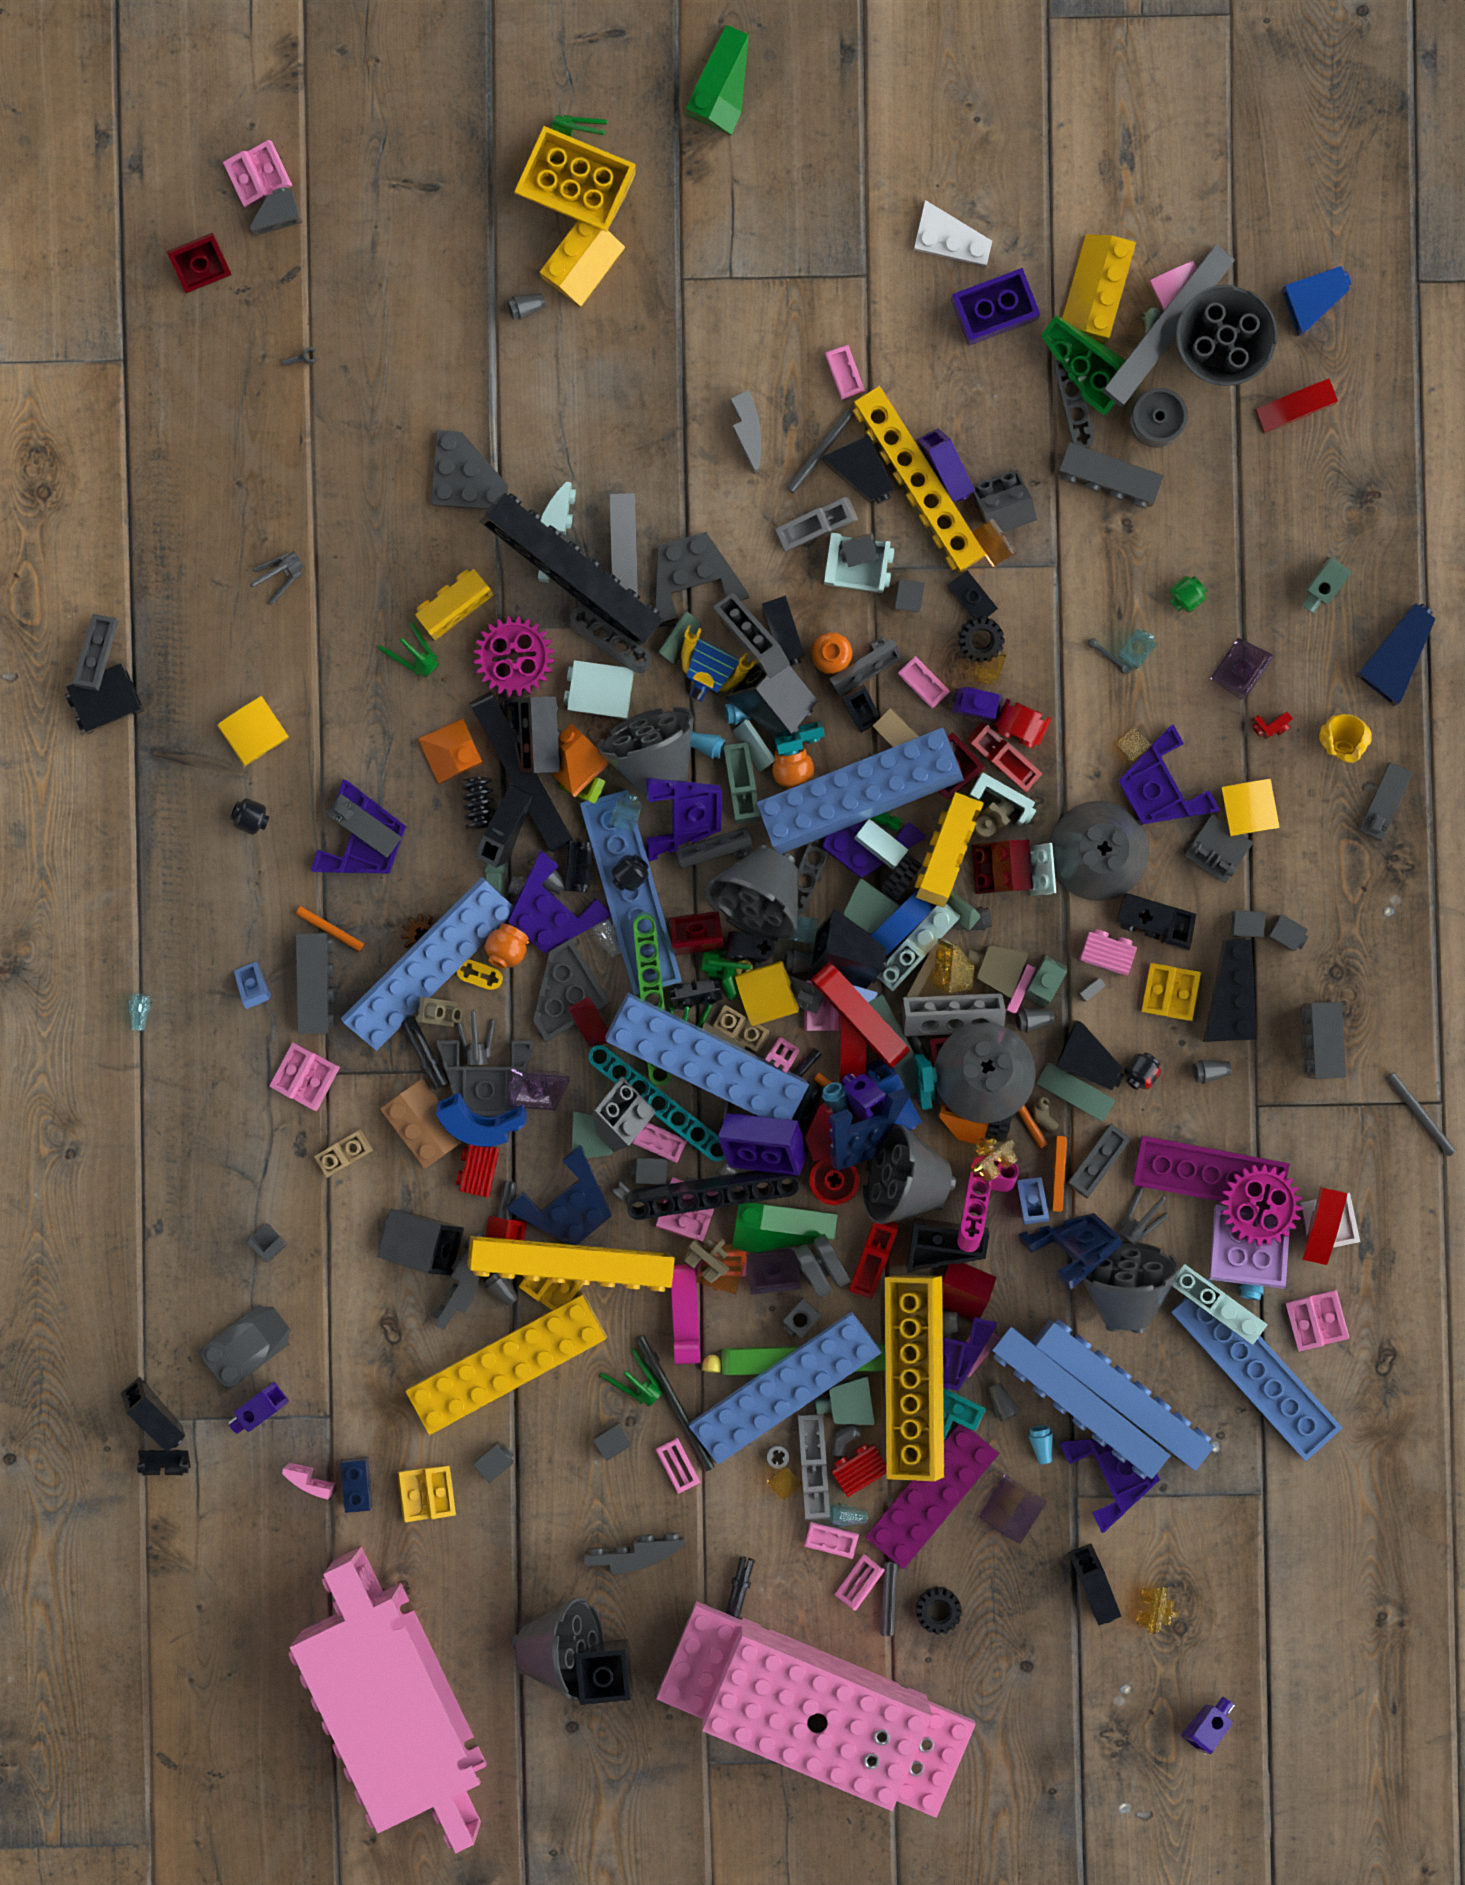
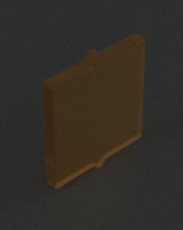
(993, 542)
(735, 1261)

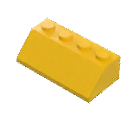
(1098, 284)

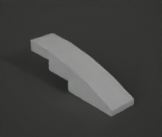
(624, 539)
(814, 1467)

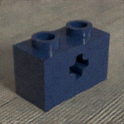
(356, 1484)

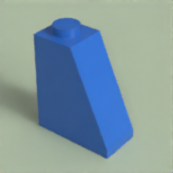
(1315, 296)
(889, 1082)

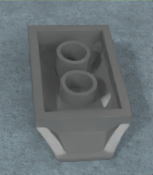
(246, 1345)

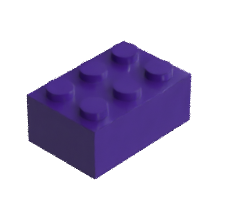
(995, 306)
(763, 1144)

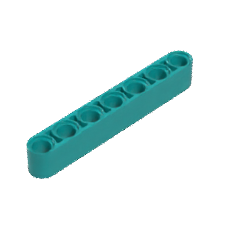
(671, 1105)

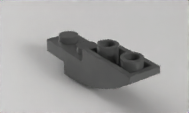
(462, 1293)
(646, 1553)

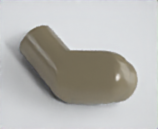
(1041, 1114)

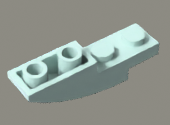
(558, 514)
(918, 945)
(1219, 1304)

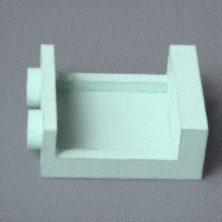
(864, 577)
(599, 689)
(1003, 792)

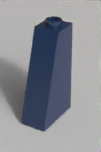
(1395, 659)

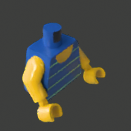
(710, 666)

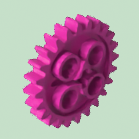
(517, 679)
(1282, 1213)

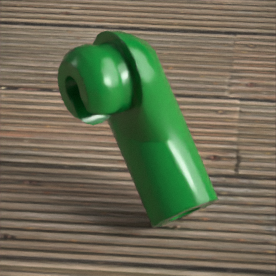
(729, 983)

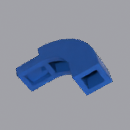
(902, 922)
(477, 1129)

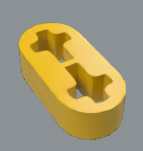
(477, 980)

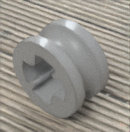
(622, 1191)
(785, 1457)

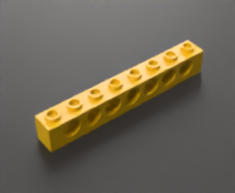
(878, 402)

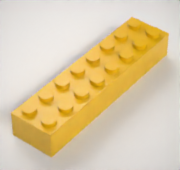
(570, 1262)
(506, 1364)
(914, 1377)

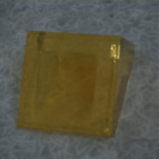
(1133, 744)
(784, 1482)

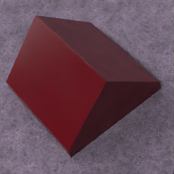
(199, 262)
(968, 764)
(696, 933)
(966, 1290)

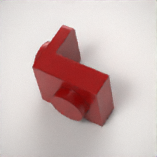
(1278, 726)

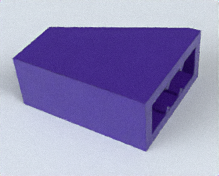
(946, 464)

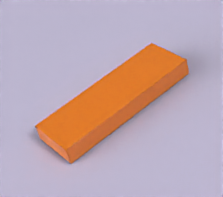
(1058, 1173)

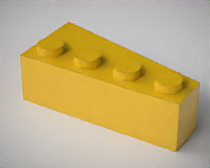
(948, 850)

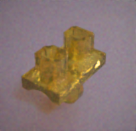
(986, 1166)
(1153, 1620)

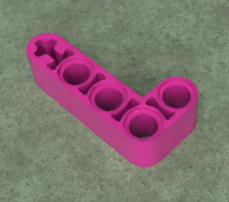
(979, 1203)
(685, 1315)

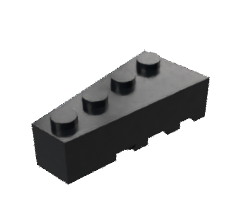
(1233, 997)

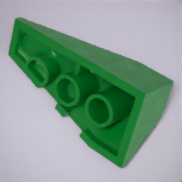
(721, 86)
(1085, 360)
(774, 1227)

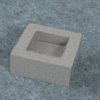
(1092, 989)

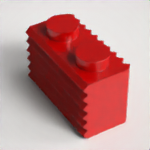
(478, 1170)
(859, 1469)

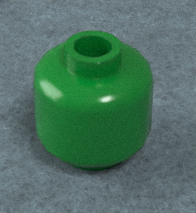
(1187, 594)

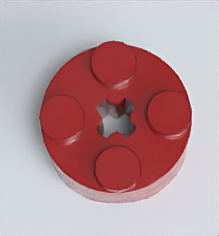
(1023, 723)
(835, 1194)

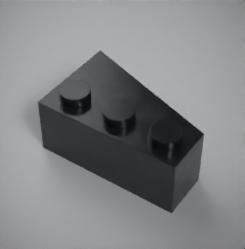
(536, 733)
(936, 1244)

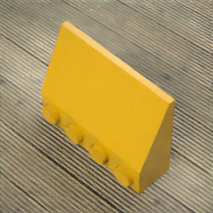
(576, 179)

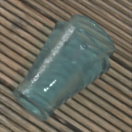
(139, 1010)
(845, 1516)

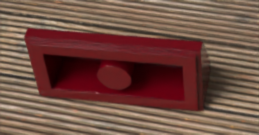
(589, 1022)

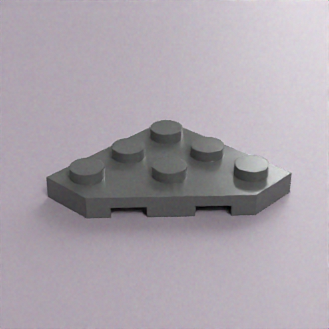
(463, 474)
(563, 985)

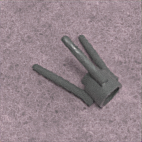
(289, 564)
(476, 1053)
(1134, 1229)

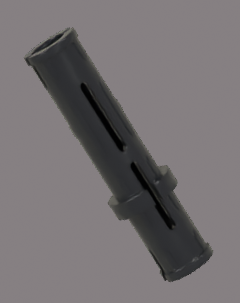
(437, 1080)
(740, 1585)

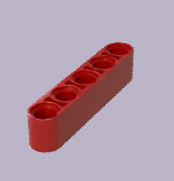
(860, 1015)

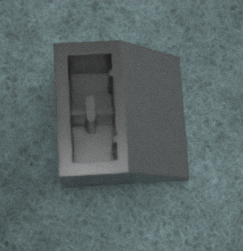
(1005, 501)
(621, 1115)

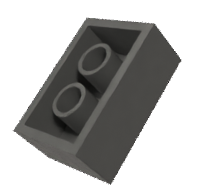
(1323, 1040)

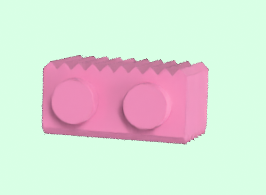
(1107, 952)

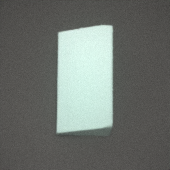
(759, 752)
(881, 844)

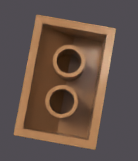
(418, 1125)

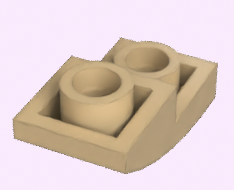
(894, 729)
(740, 1028)
(343, 1153)

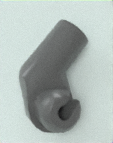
(844, 1436)

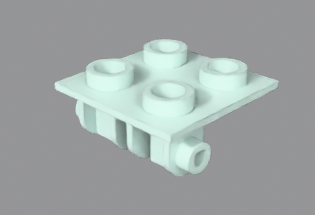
(1042, 869)

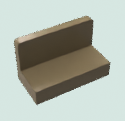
(923, 983)

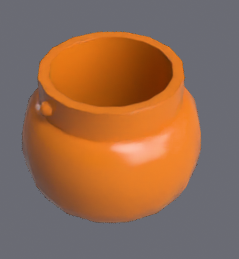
(831, 653)
(793, 769)
(506, 946)

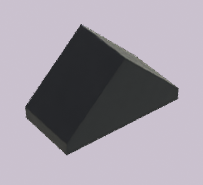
(861, 708)
(1180, 930)

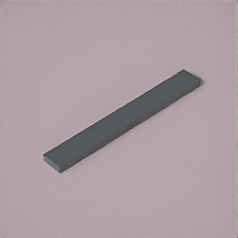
(1164, 329)

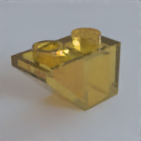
(952, 968)

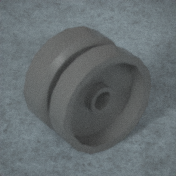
(1171, 411)
(821, 1266)

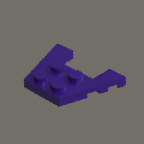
(1153, 789)
(694, 813)
(359, 855)
(855, 856)
(544, 916)
(961, 1355)
(1122, 1480)

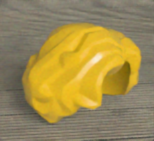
(1345, 737)

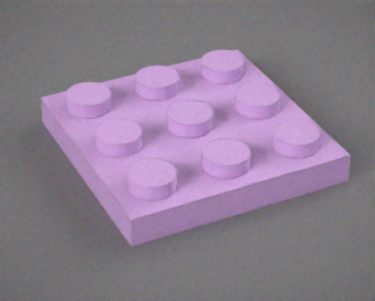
(1247, 1263)

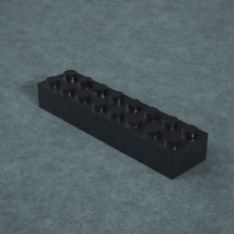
(571, 569)

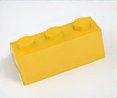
(581, 261)
(453, 603)

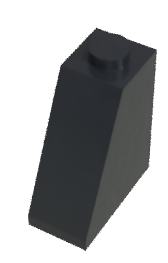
(861, 469)
(783, 629)
(1089, 1058)
(152, 1415)
(1095, 1584)

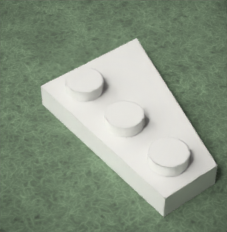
(950, 238)

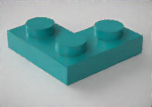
(791, 744)
(925, 1080)
(961, 1411)

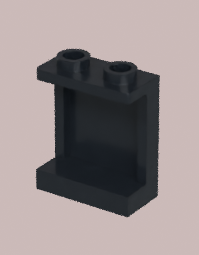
(112, 702)

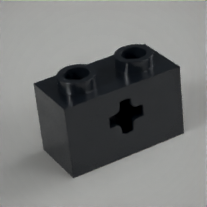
(1135, 905)

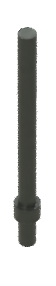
(651, 1359)

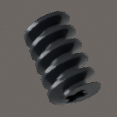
(478, 802)

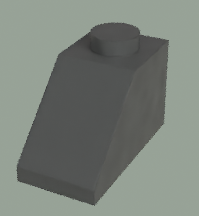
(276, 212)

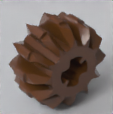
(413, 931)

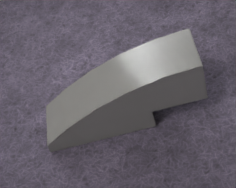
(748, 428)
(817, 524)

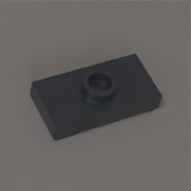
(972, 596)

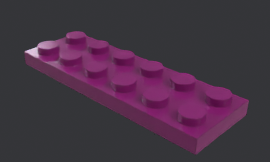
(1197, 1169)
(926, 1504)

